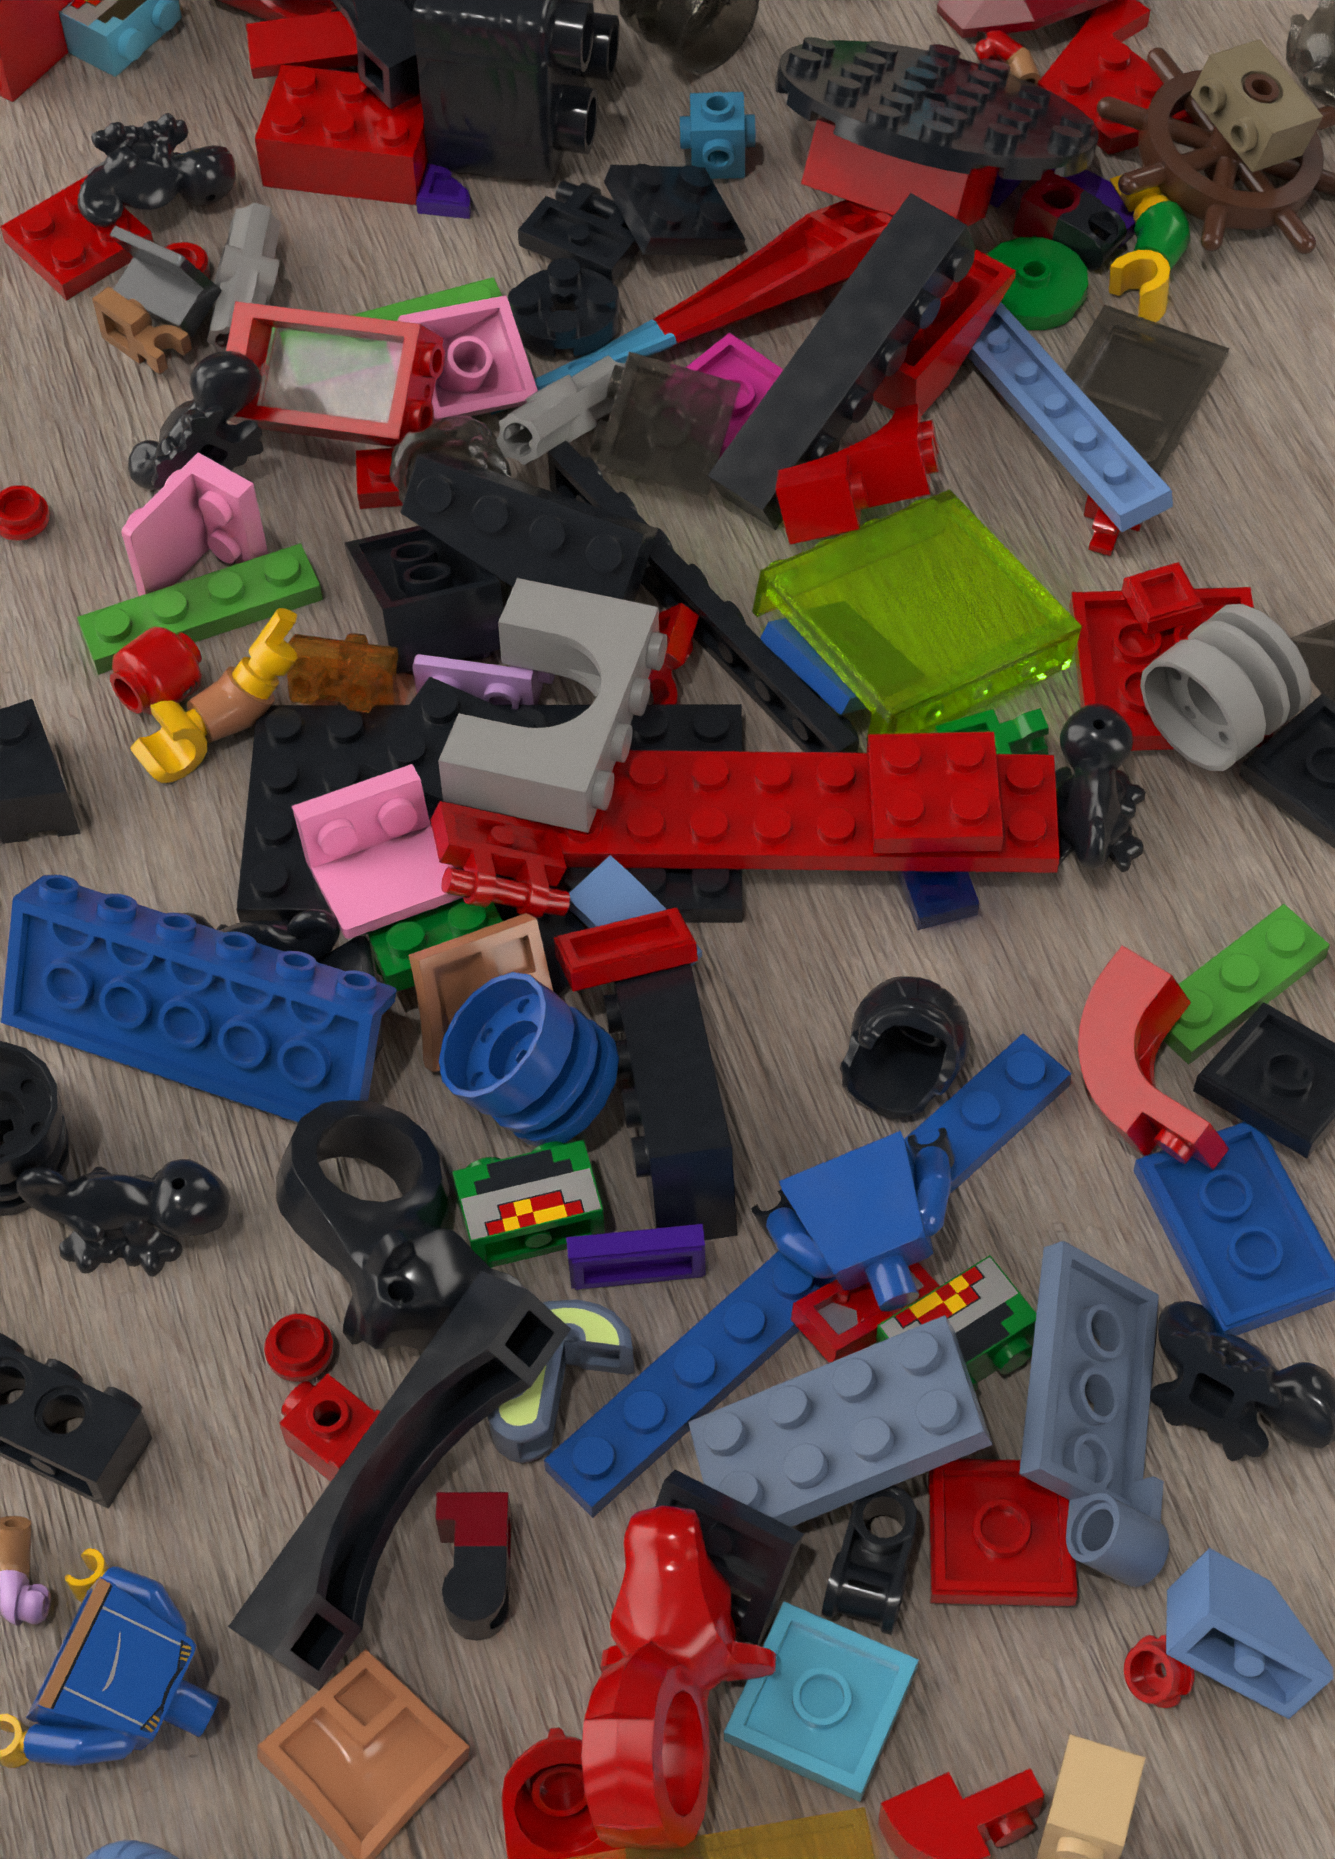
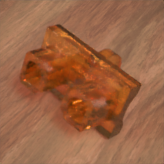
(343, 672)

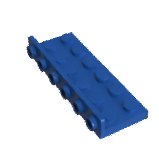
(189, 1000)

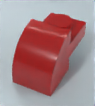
(940, 1824)

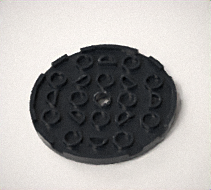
(936, 108)

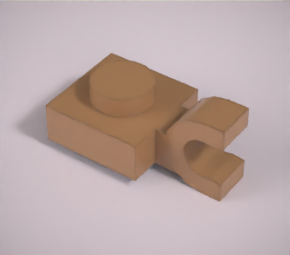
(130, 330)

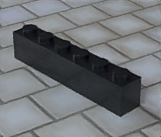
(846, 355)

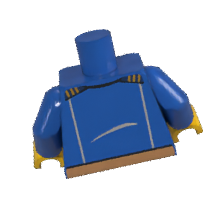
(112, 1675)

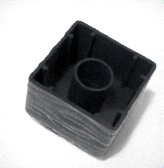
(509, 82)

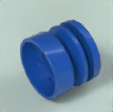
(528, 1060)

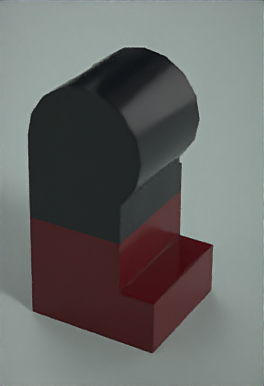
(1071, 216)
(479, 1583)

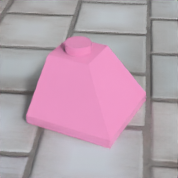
(483, 358)

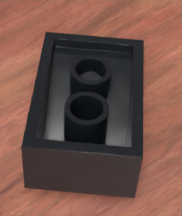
(426, 597)

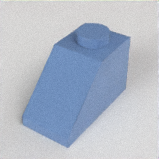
(1243, 1635)

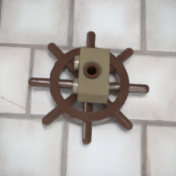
(1247, 125)

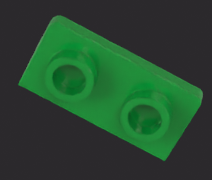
(396, 941)

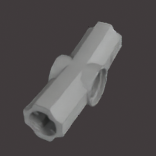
(245, 267)
(557, 413)

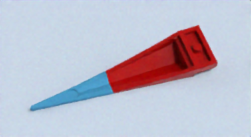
(800, 262)

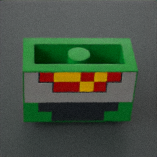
(528, 1202)
(987, 1314)

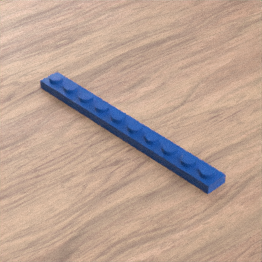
(756, 1316)

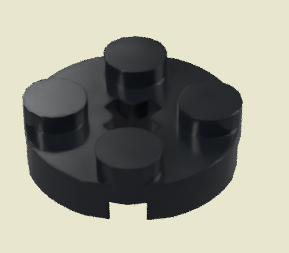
(564, 285)

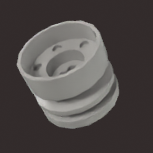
(1226, 687)

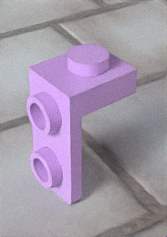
(486, 681)

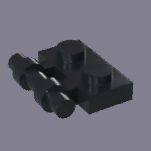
(582, 228)

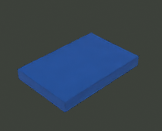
(1240, 1232)

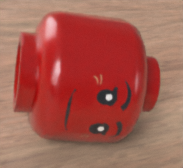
(156, 669)

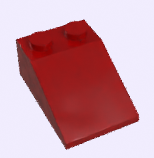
(942, 347)

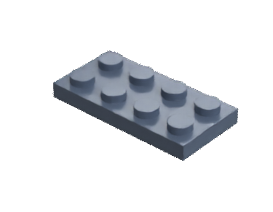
(845, 1427)

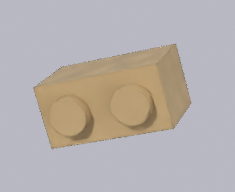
(1091, 1802)

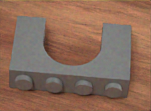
(564, 769)

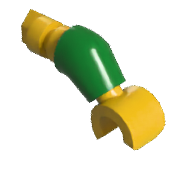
(1160, 243)

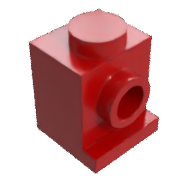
(309, 1409)

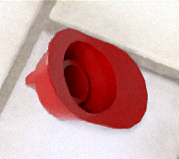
(547, 1802)

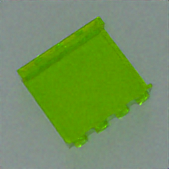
(922, 615)

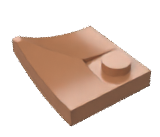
(457, 968)
(362, 1756)

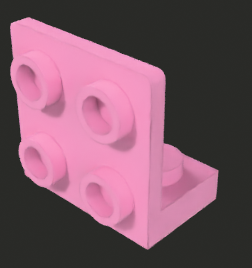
(193, 512)
(373, 851)

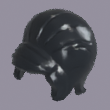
(905, 1046)

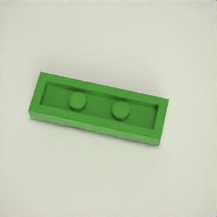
(1242, 978)

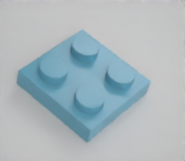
(824, 1704)

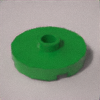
(1047, 281)

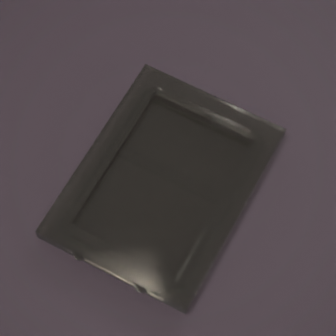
(1145, 379)

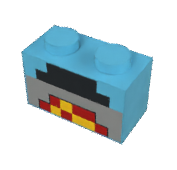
(116, 31)

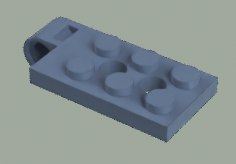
(1099, 1452)

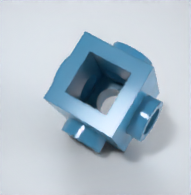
(716, 124)

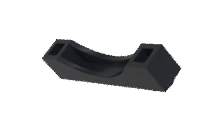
(384, 47)
(319, 1584)

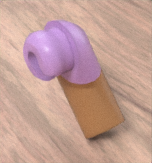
(17, 1597)

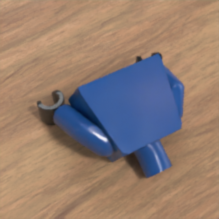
(866, 1215)

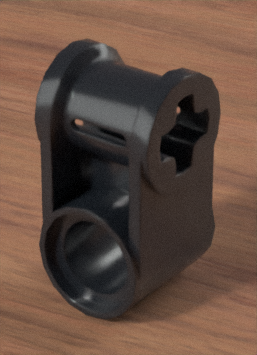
(869, 1569)

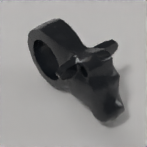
(392, 1252)

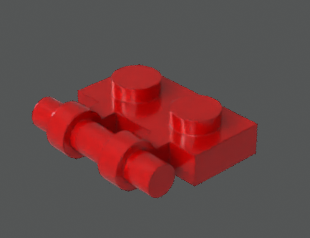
(504, 846)

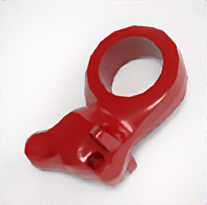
(650, 1708)

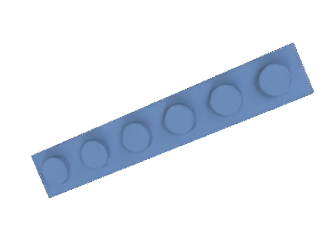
(1068, 423)

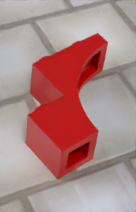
(882, 469)

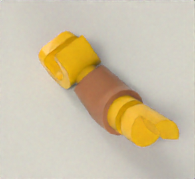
(220, 709)

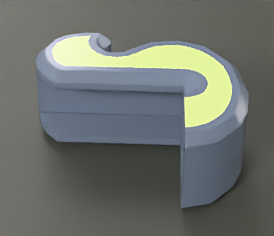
(597, 1342)

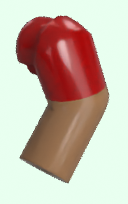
(1002, 47)

